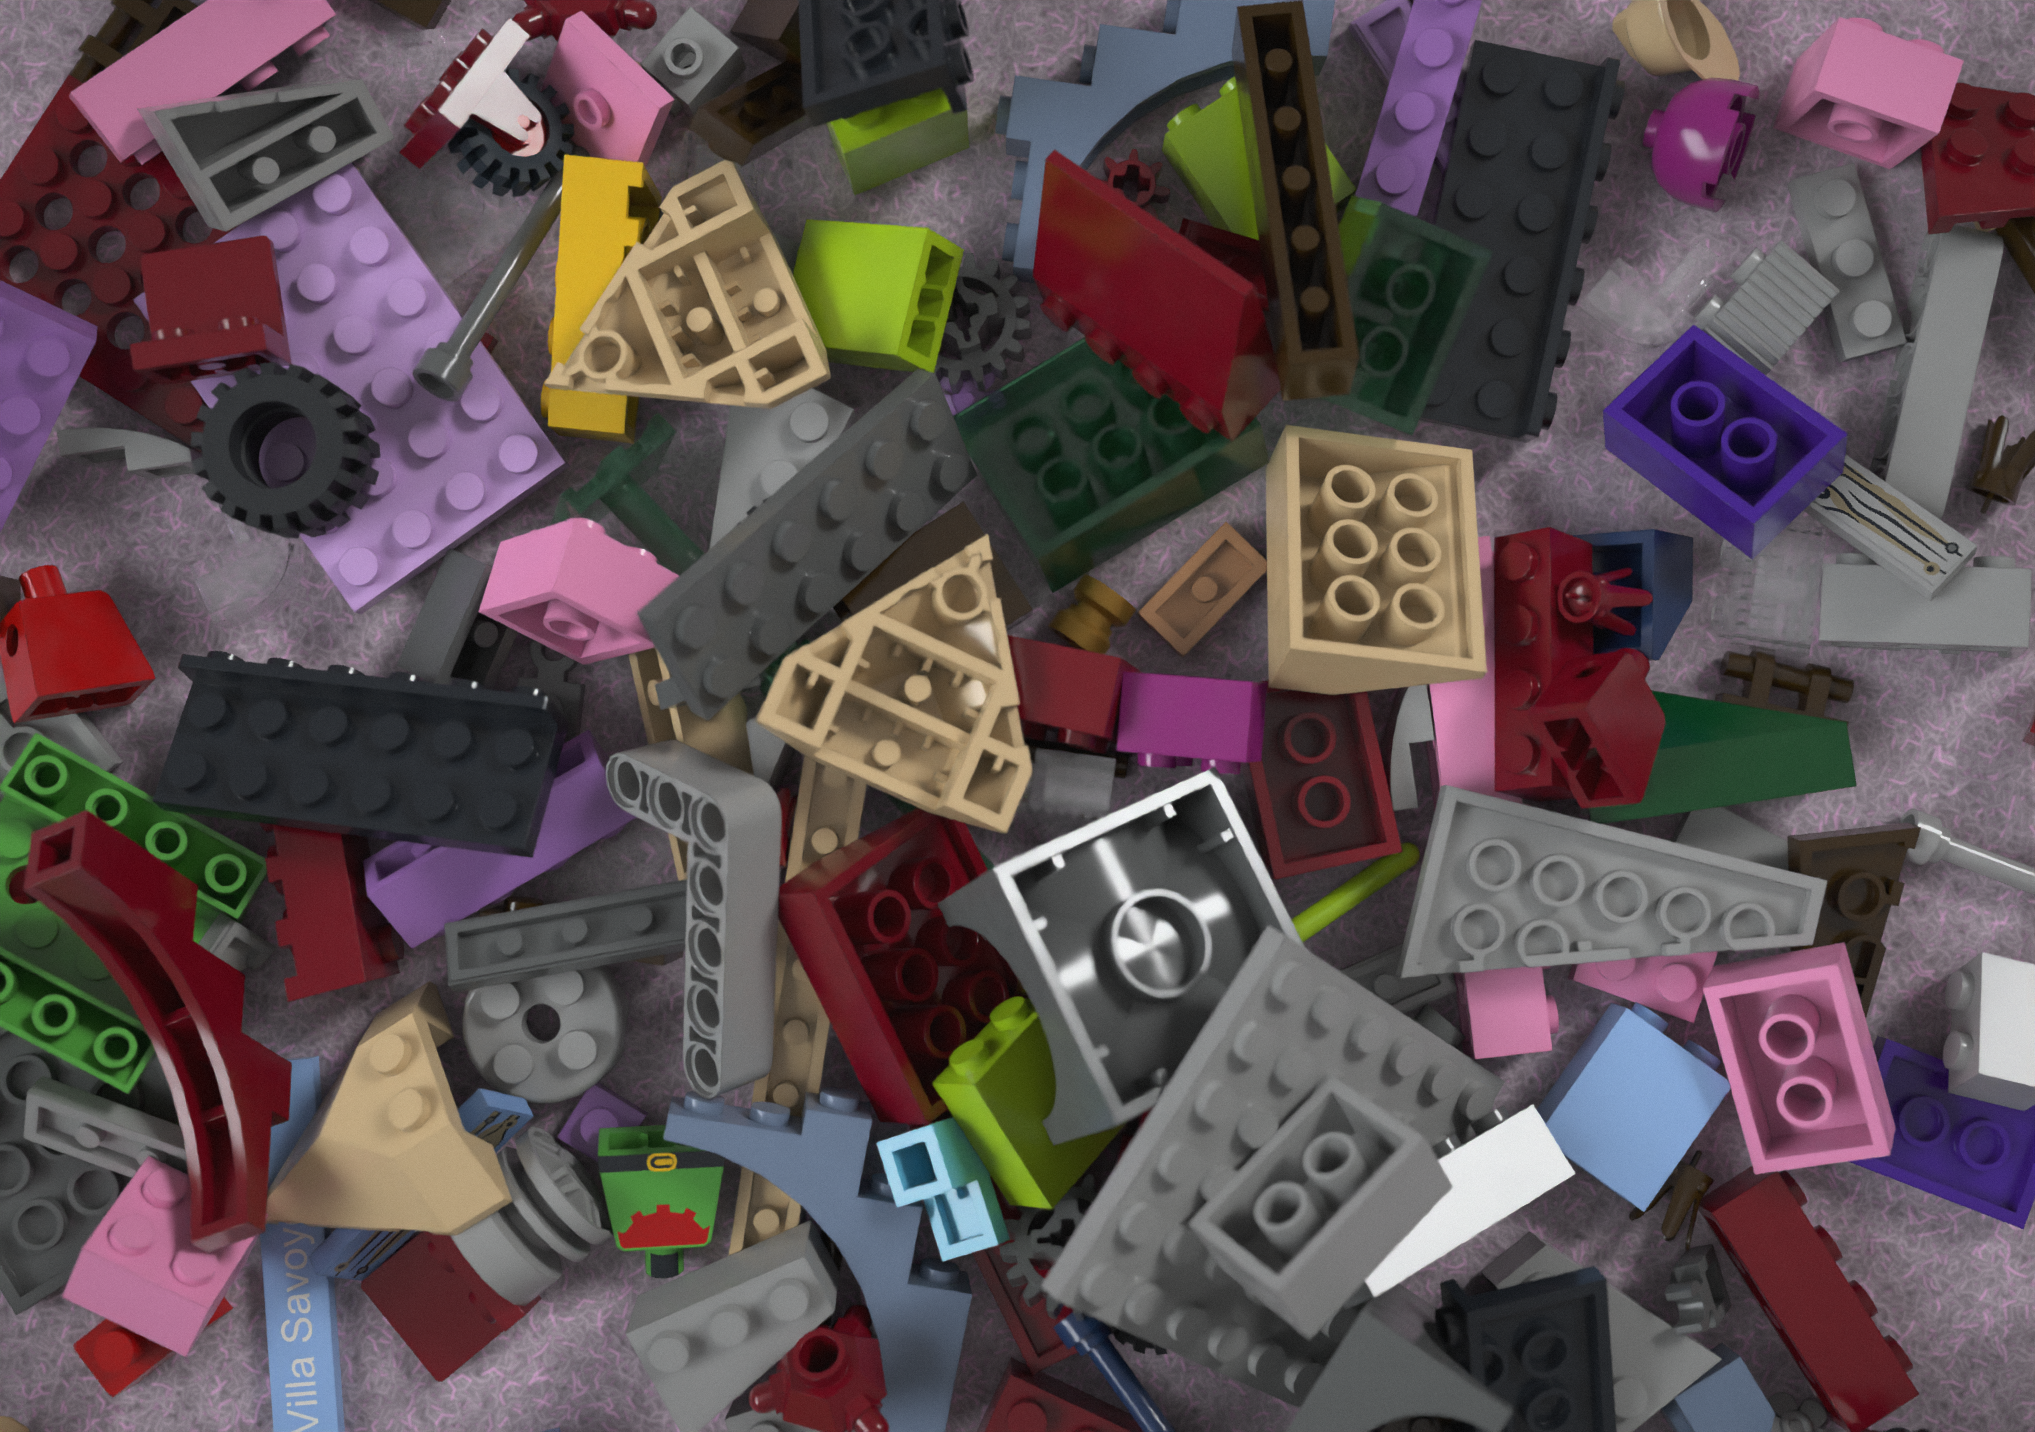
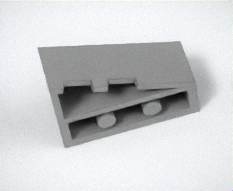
(264, 144)
(770, 448)
(1976, 611)
(731, 1321)
(1647, 1354)

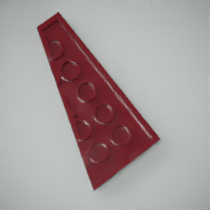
(1981, 160)

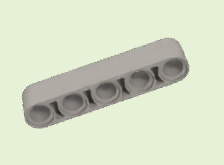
(1937, 365)

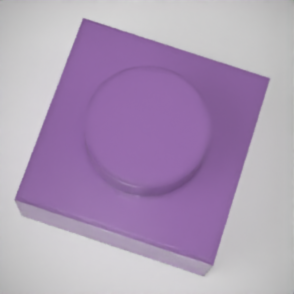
(598, 1109)

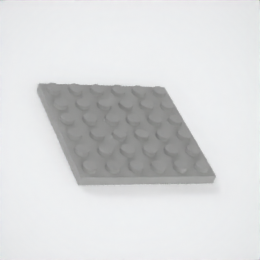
(1254, 1064)

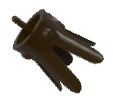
(2000, 471)
(1688, 1187)

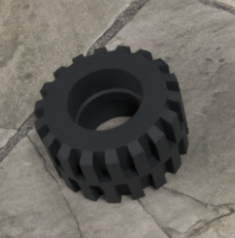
(234, 441)

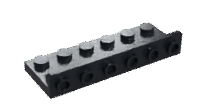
(880, 53)
(1523, 188)
(364, 754)
(1537, 1349)

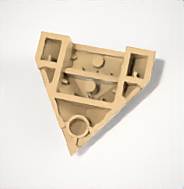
(701, 309)
(915, 696)
(390, 1138)

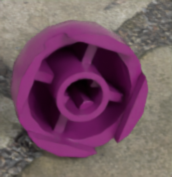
(1701, 139)

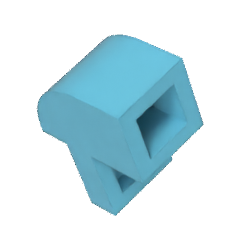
(953, 1182)

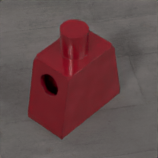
(1601, 726)

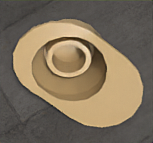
(1676, 39)

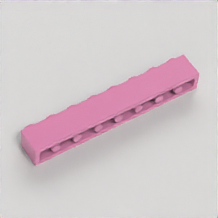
(1497, 1008)

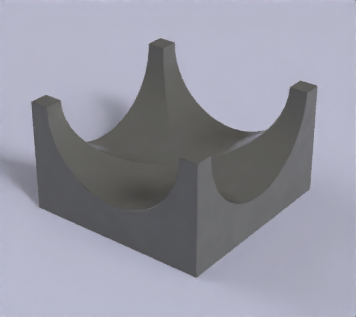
(1127, 942)
(1393, 1370)

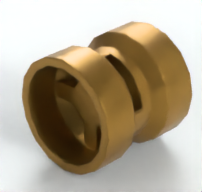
(1089, 622)

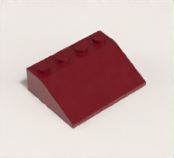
(1152, 301)
(887, 962)

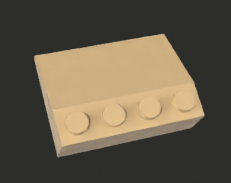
(1371, 564)

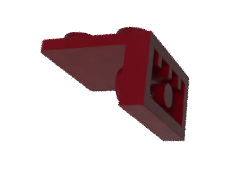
(211, 311)
(440, 1303)

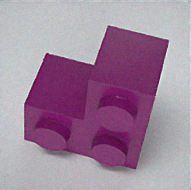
(1191, 717)

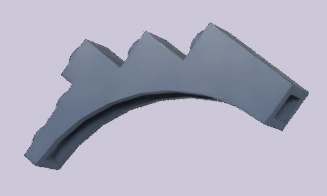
(1128, 78)
(819, 1164)

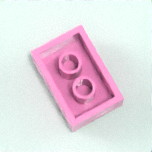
(1800, 1059)

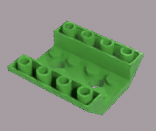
(49, 978)

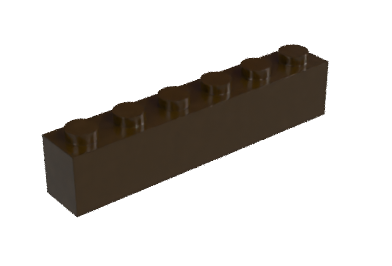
(1293, 202)

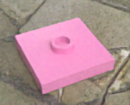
(609, 95)

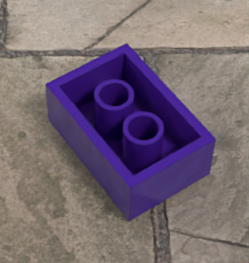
(1724, 441)

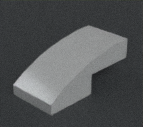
(144, 453)
(1407, 724)

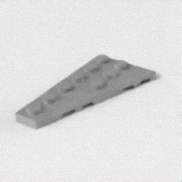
(1556, 889)

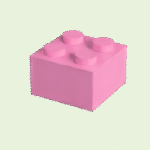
(1868, 92)
(575, 590)
(146, 1270)

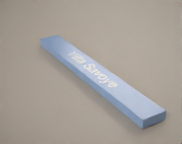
(297, 1301)

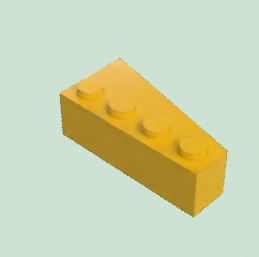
(603, 215)

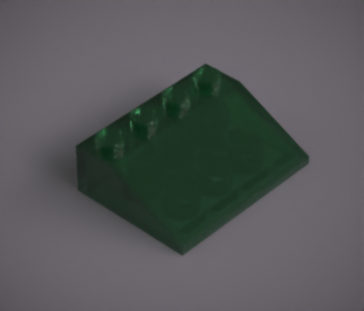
(1094, 460)

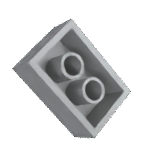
(1322, 1205)

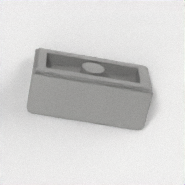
(768, 754)

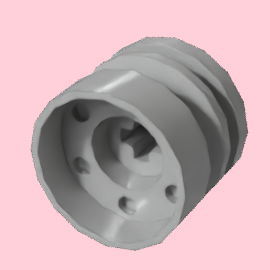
(550, 1212)

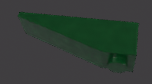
(1734, 756)

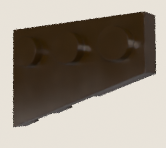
(1861, 886)

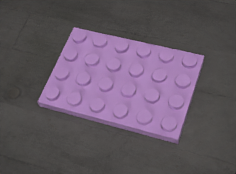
(362, 318)

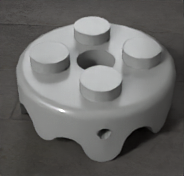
(544, 1072)

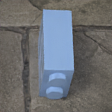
(1632, 1102)

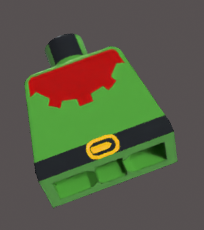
(658, 1194)

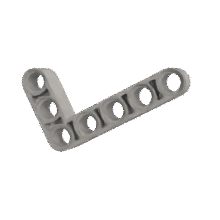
(730, 905)

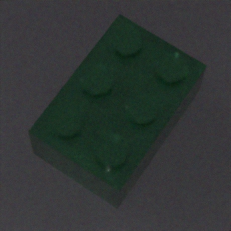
(1407, 305)

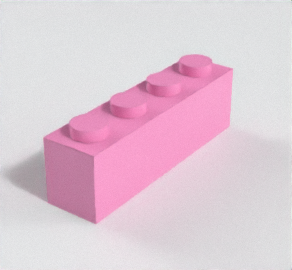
(194, 61)

